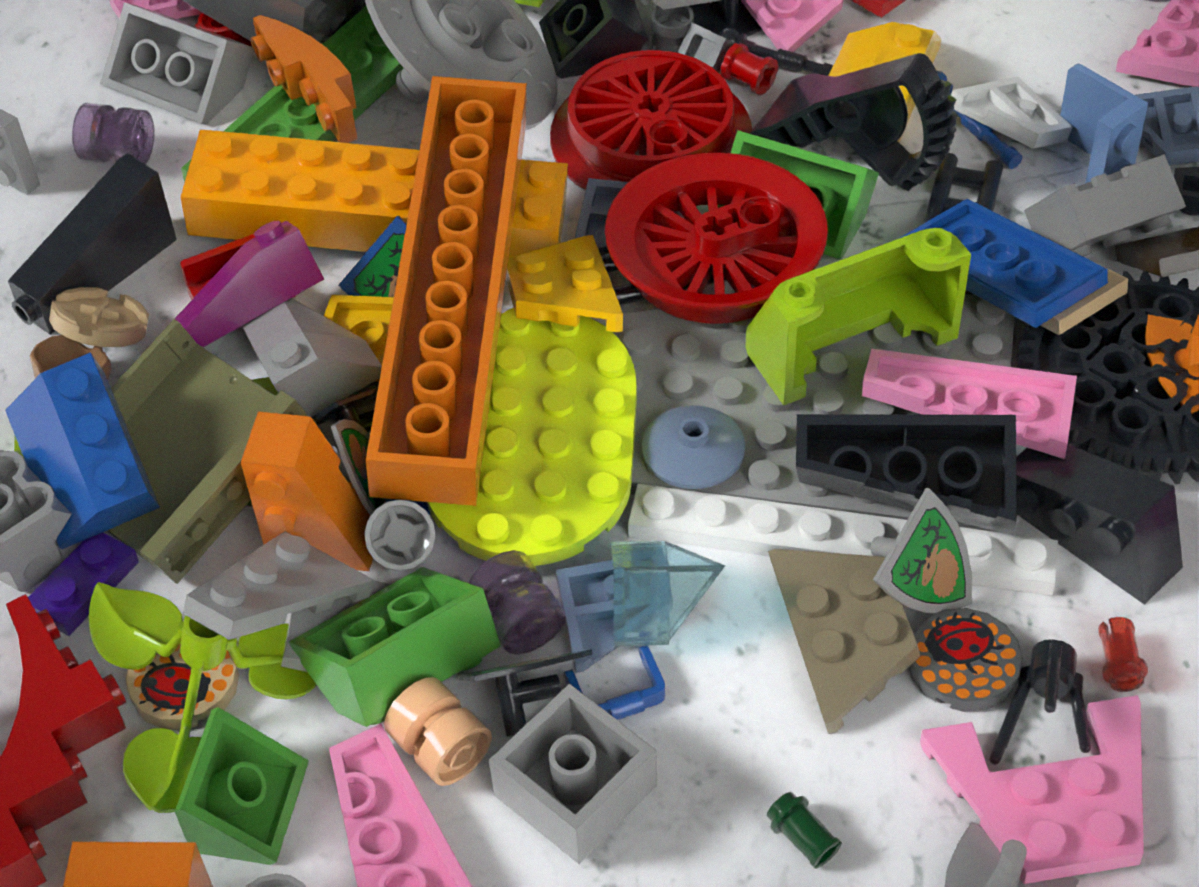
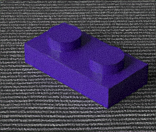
(71, 585)

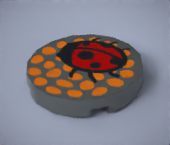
(966, 659)

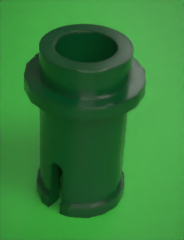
(803, 829)

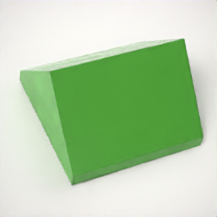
(239, 792)

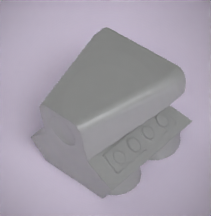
(28, 524)

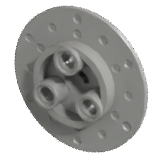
(467, 42)

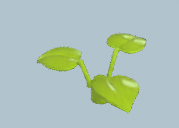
(137, 625)

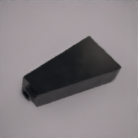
(98, 243)

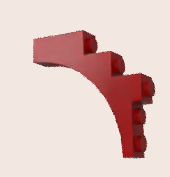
(58, 716)

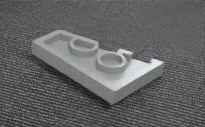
(272, 583)

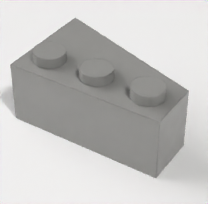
(1108, 207)

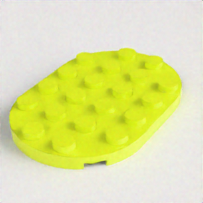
(553, 443)

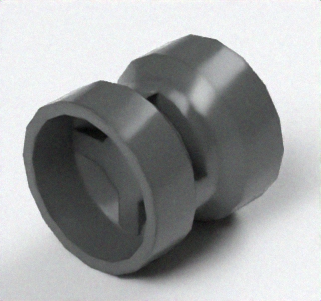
(670, 27)

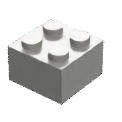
(574, 773)

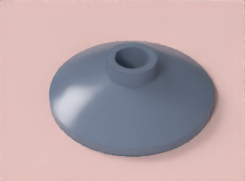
(693, 447)

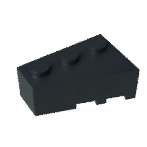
(1103, 516)

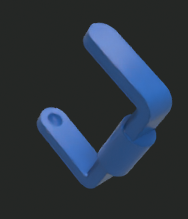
(634, 701)

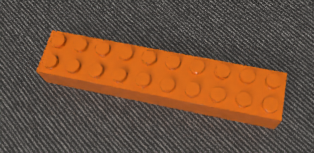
(449, 295)

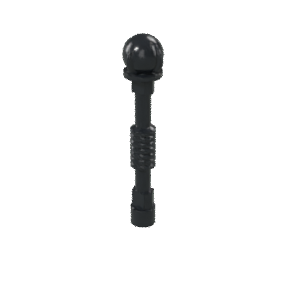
(784, 58)

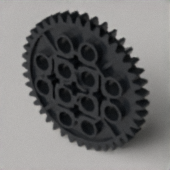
(1117, 396)

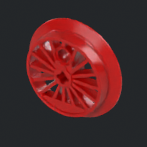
(610, 108)
(761, 236)

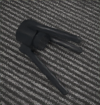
(1052, 677)

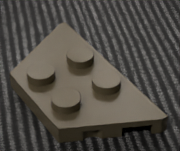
(844, 626)

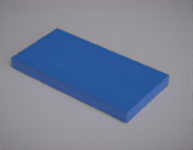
(1017, 266)

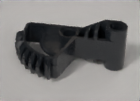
(870, 116)

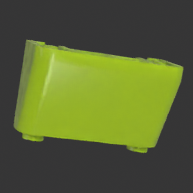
(905, 282)

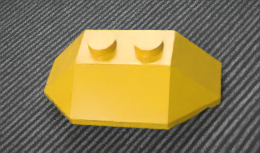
(885, 44)

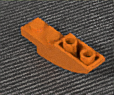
(308, 71)

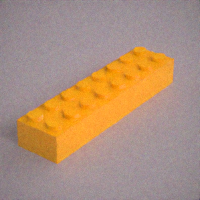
(336, 191)

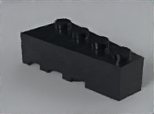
(898, 456)

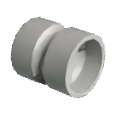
(400, 535)

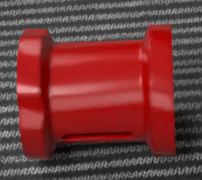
(749, 68)

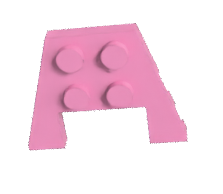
(1067, 812)

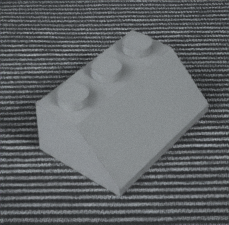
(175, 64)

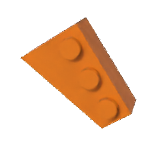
(301, 490)

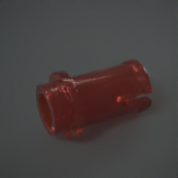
(1123, 664)

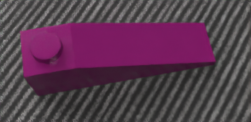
(251, 283)

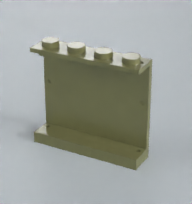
(190, 431)

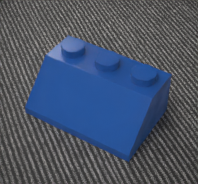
(81, 448)

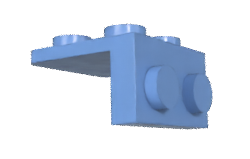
(1104, 120)

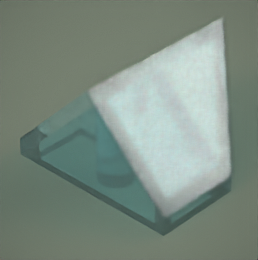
(655, 589)

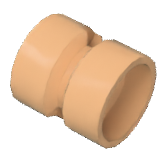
(437, 731)

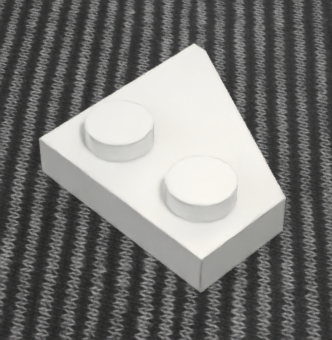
(1013, 111)

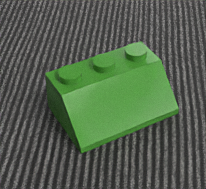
(839, 185)
(395, 638)

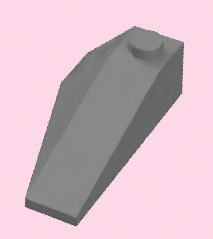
(311, 355)

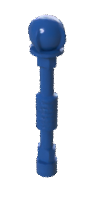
(1007, 154)

